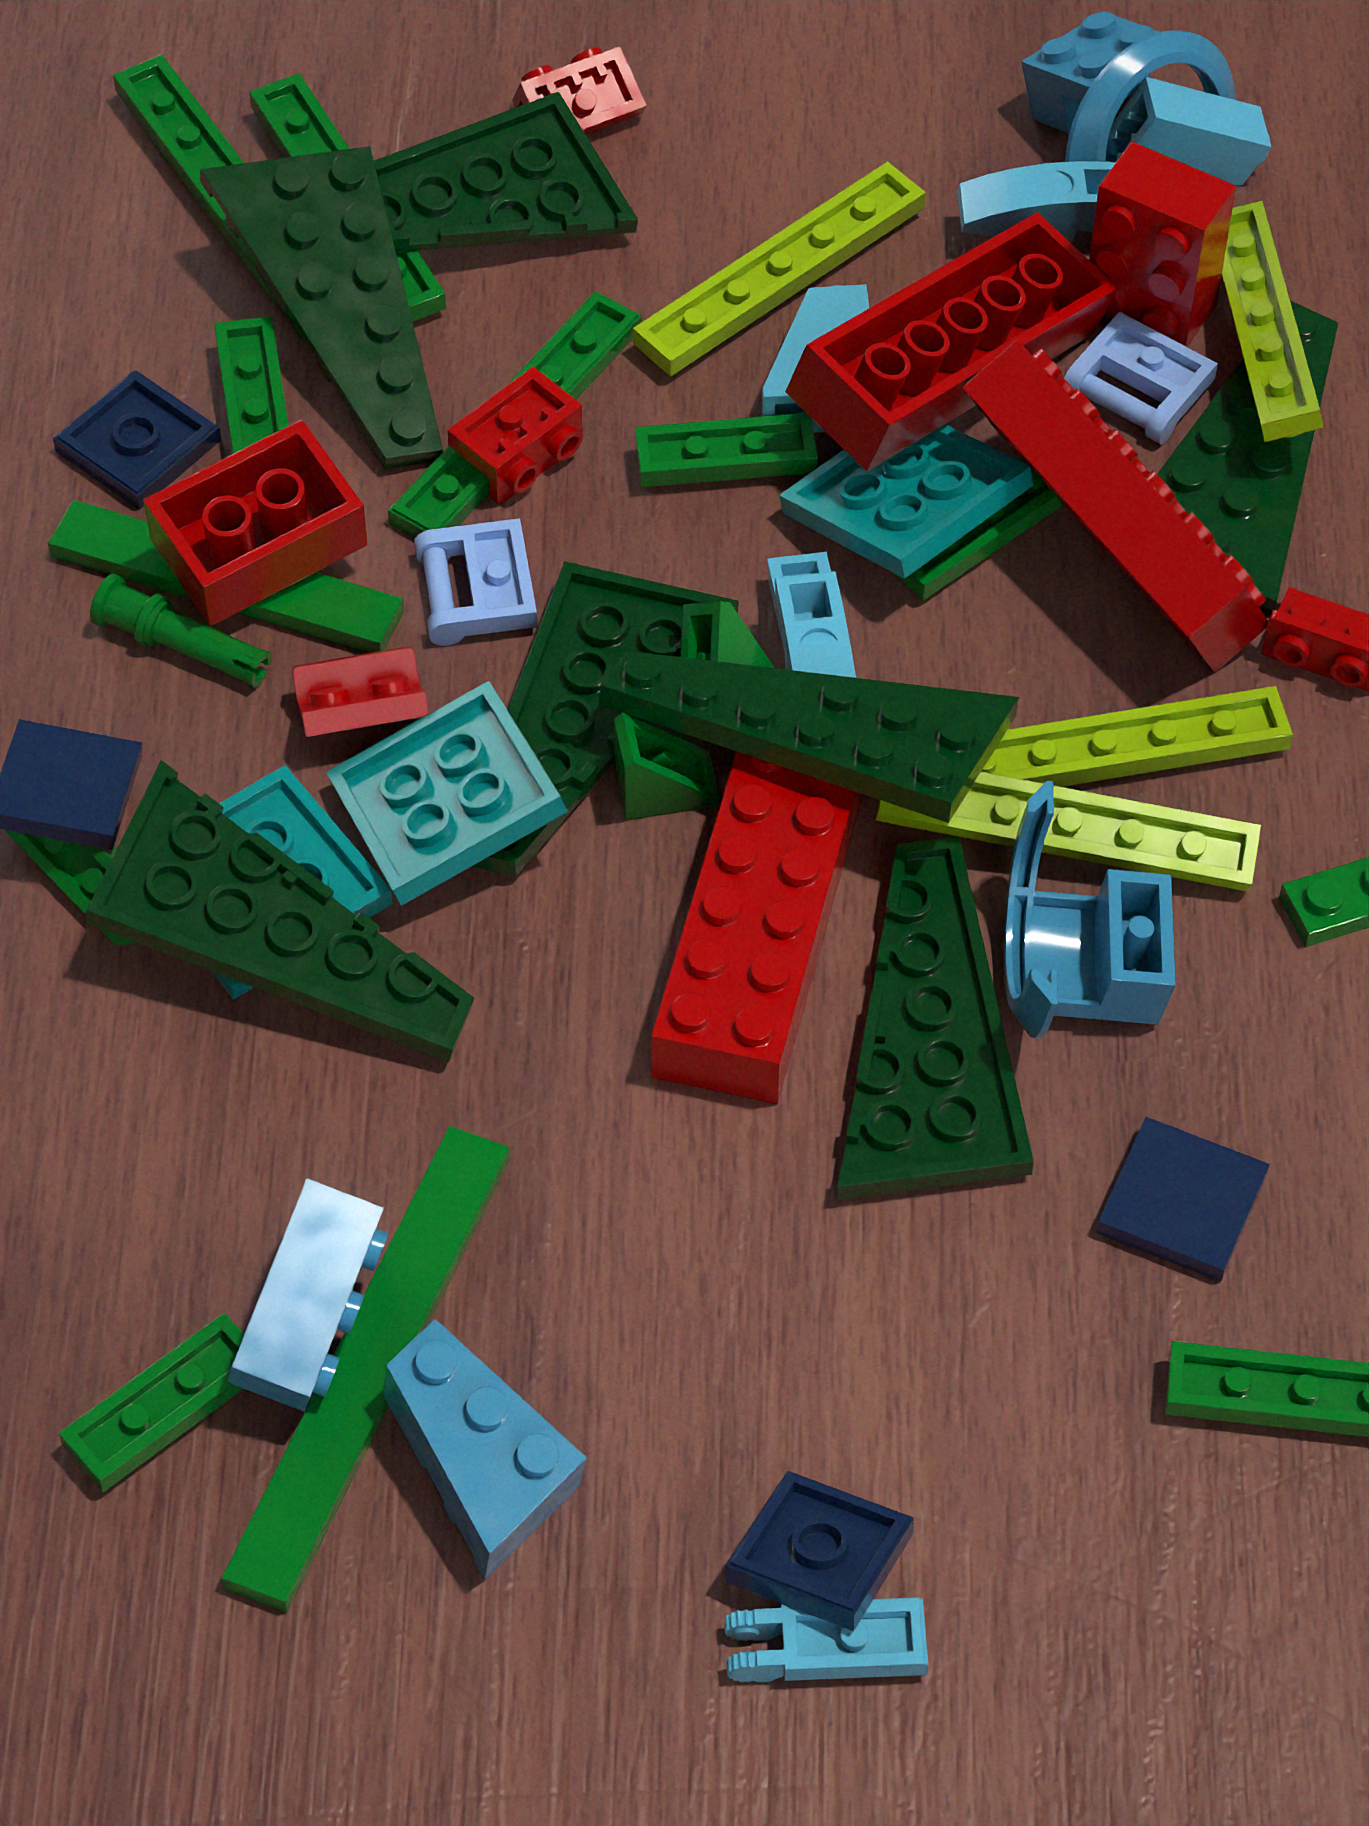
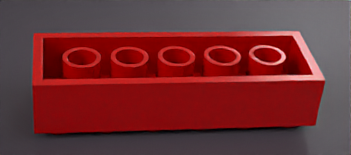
(905, 360)
(1120, 503)
(753, 931)

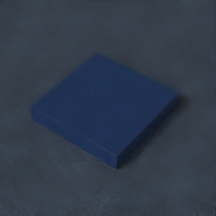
(137, 439)
(67, 784)
(1183, 1198)
(819, 1550)

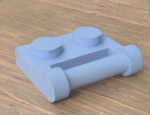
(1148, 364)
(496, 579)

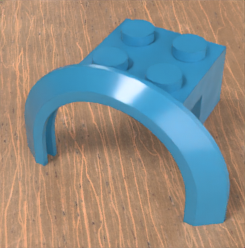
(1089, 72)
(1084, 952)

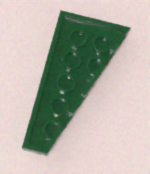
(502, 182)
(335, 273)
(1240, 483)
(556, 701)
(866, 735)
(251, 913)
(934, 1059)

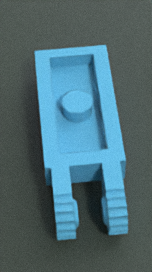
(884, 1644)

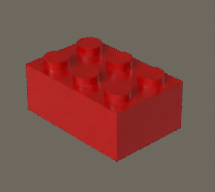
(1162, 240)
(256, 522)

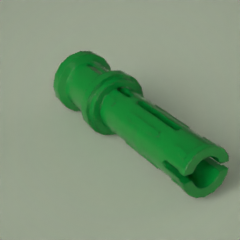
(156, 622)

